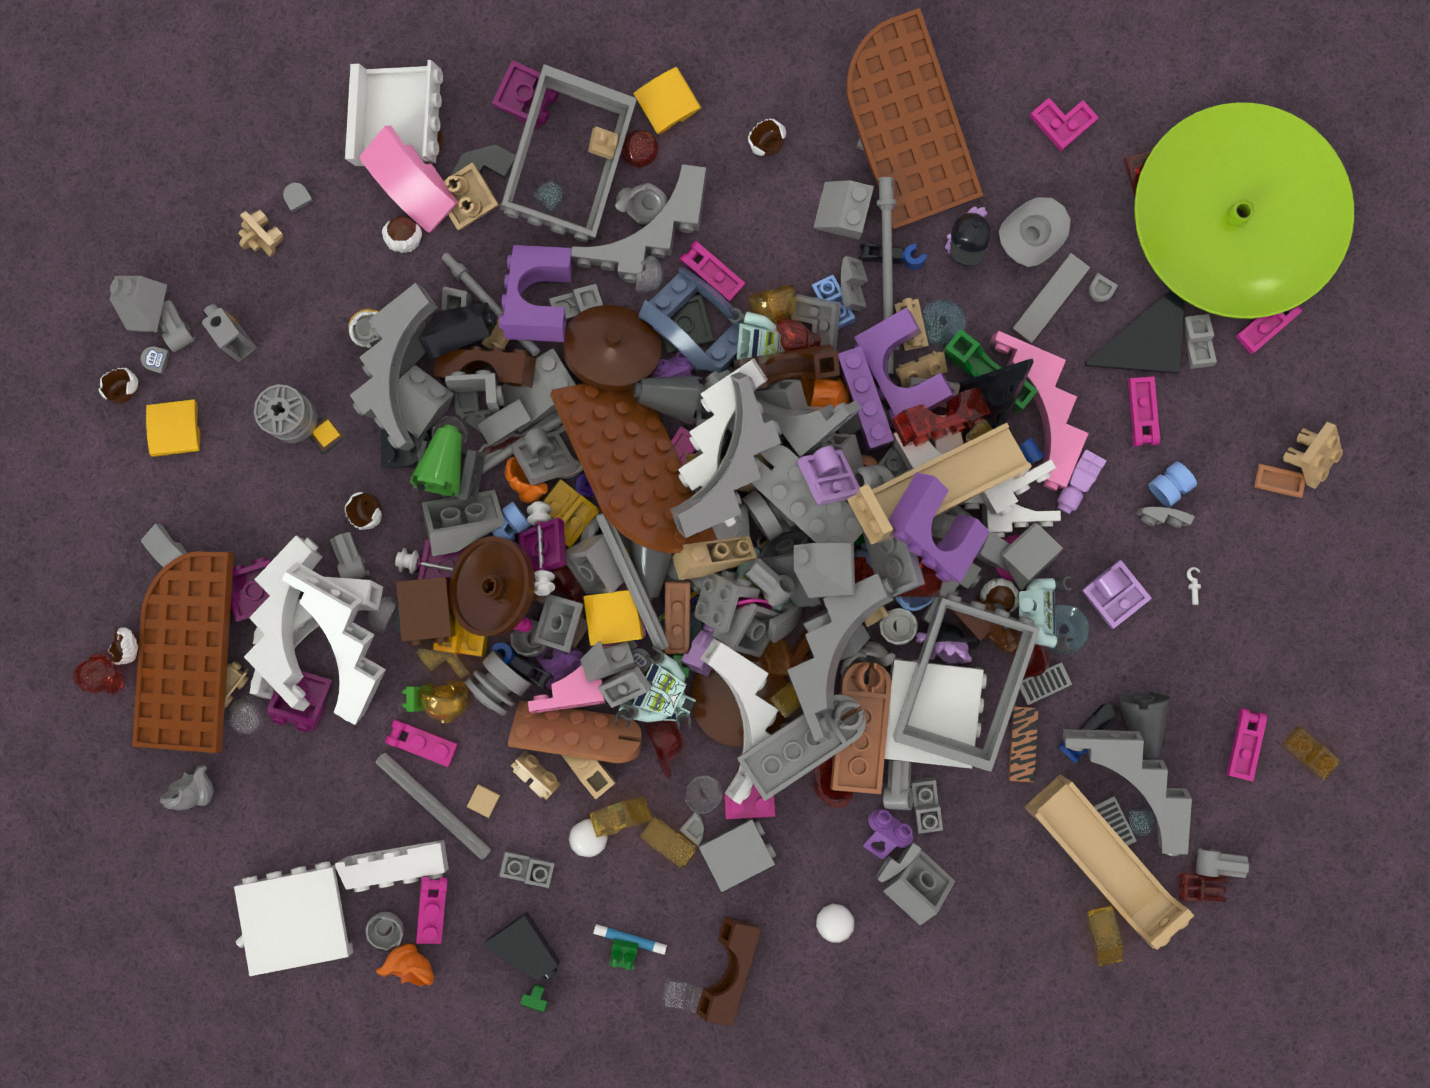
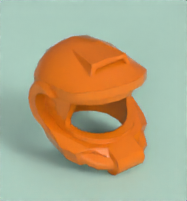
(825, 391)

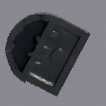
(400, 458)

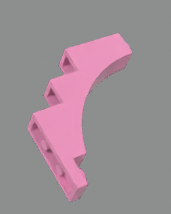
(1061, 441)
(574, 689)

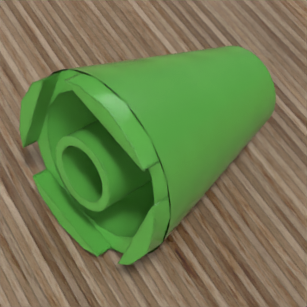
(441, 463)

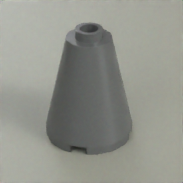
(671, 396)
(651, 567)
(1148, 716)

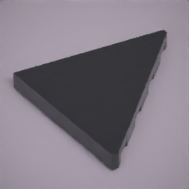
(1149, 342)
(999, 391)

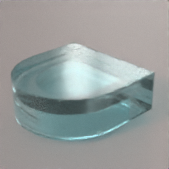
(549, 195)
(1140, 821)

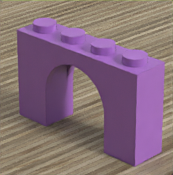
(528, 267)
(878, 345)
(873, 422)
(913, 525)

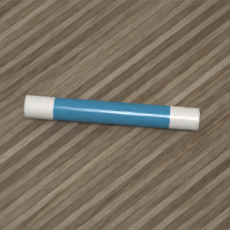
(642, 942)

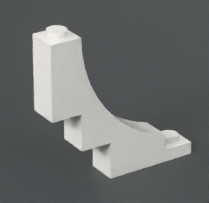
(335, 612)
(275, 652)

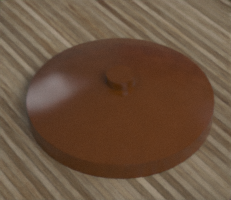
(611, 347)
(491, 586)
(718, 709)

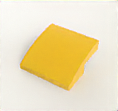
(667, 100)
(172, 428)
(571, 508)
(612, 618)
(464, 642)

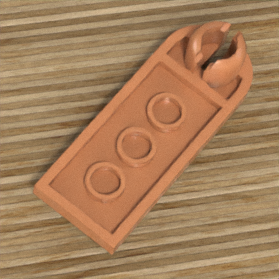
(576, 734)
(862, 762)

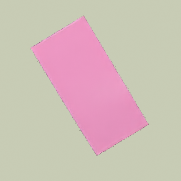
(408, 180)

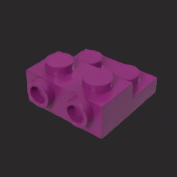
(517, 94)
(246, 592)
(317, 692)

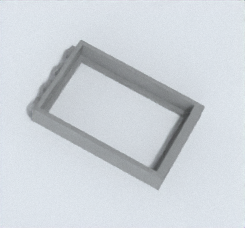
(589, 93)
(948, 747)

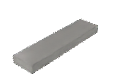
(1050, 298)

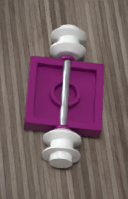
(544, 545)
(429, 565)

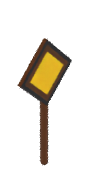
(326, 435)

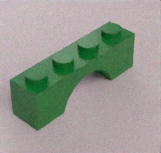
(971, 359)

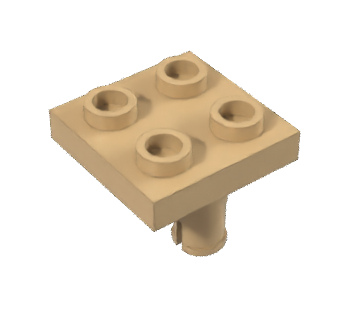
(472, 194)
(1319, 457)

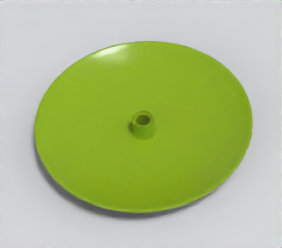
(1283, 182)

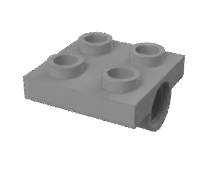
(543, 456)

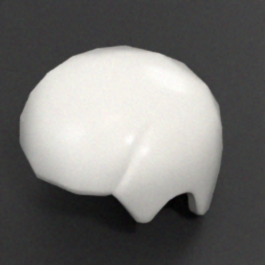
(906, 626)
(584, 840)
(835, 923)

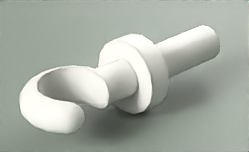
(1194, 585)

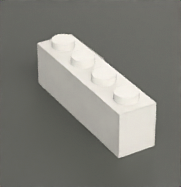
(393, 865)

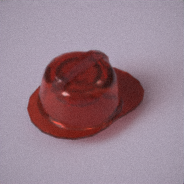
(666, 742)
(822, 784)

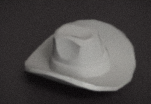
(1035, 231)

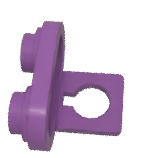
(674, 367)
(561, 664)
(889, 831)

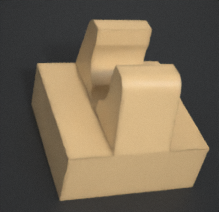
(603, 143)

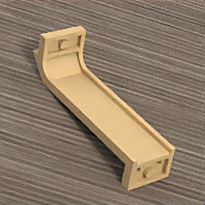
(962, 471)
(1108, 862)

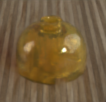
(774, 303)
(445, 701)

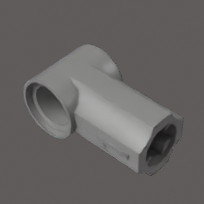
(175, 330)
(350, 562)
(774, 587)
(898, 793)
(1215, 863)

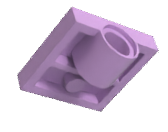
(828, 475)
(1116, 594)

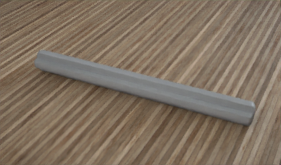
(633, 582)
(433, 806)

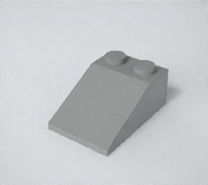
(537, 401)
(459, 522)

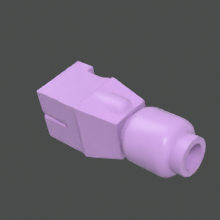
(1082, 478)
(699, 646)

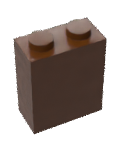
(425, 610)

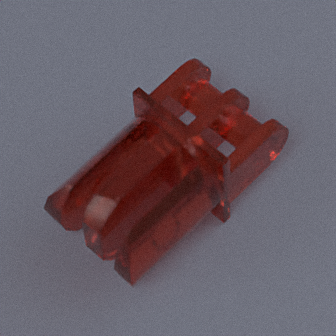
(1200, 888)

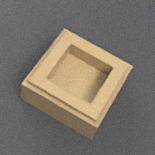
(483, 800)

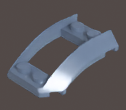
(670, 300)

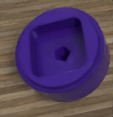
(583, 486)

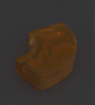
(778, 658)

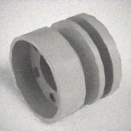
(297, 420)
(765, 514)
(497, 684)

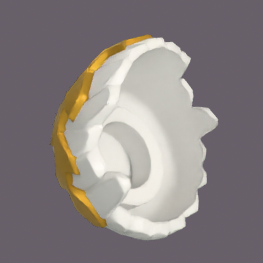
(361, 328)

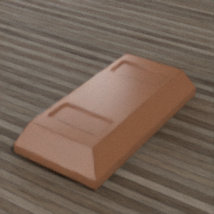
(1280, 480)

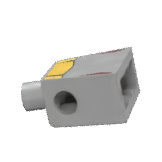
(227, 333)

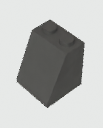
(780, 558)

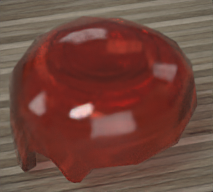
(639, 148)
(1038, 661)

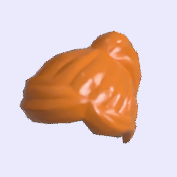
(521, 485)
(408, 965)

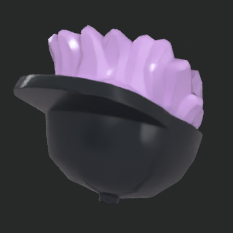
(969, 238)
(950, 645)

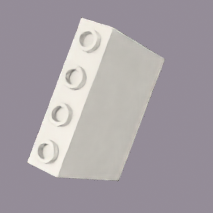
(395, 97)
(944, 706)
(292, 919)

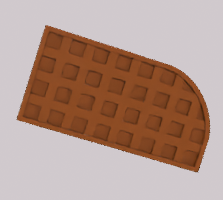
(909, 120)
(627, 464)
(184, 655)

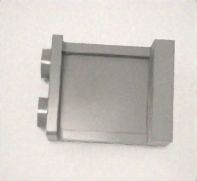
(738, 854)

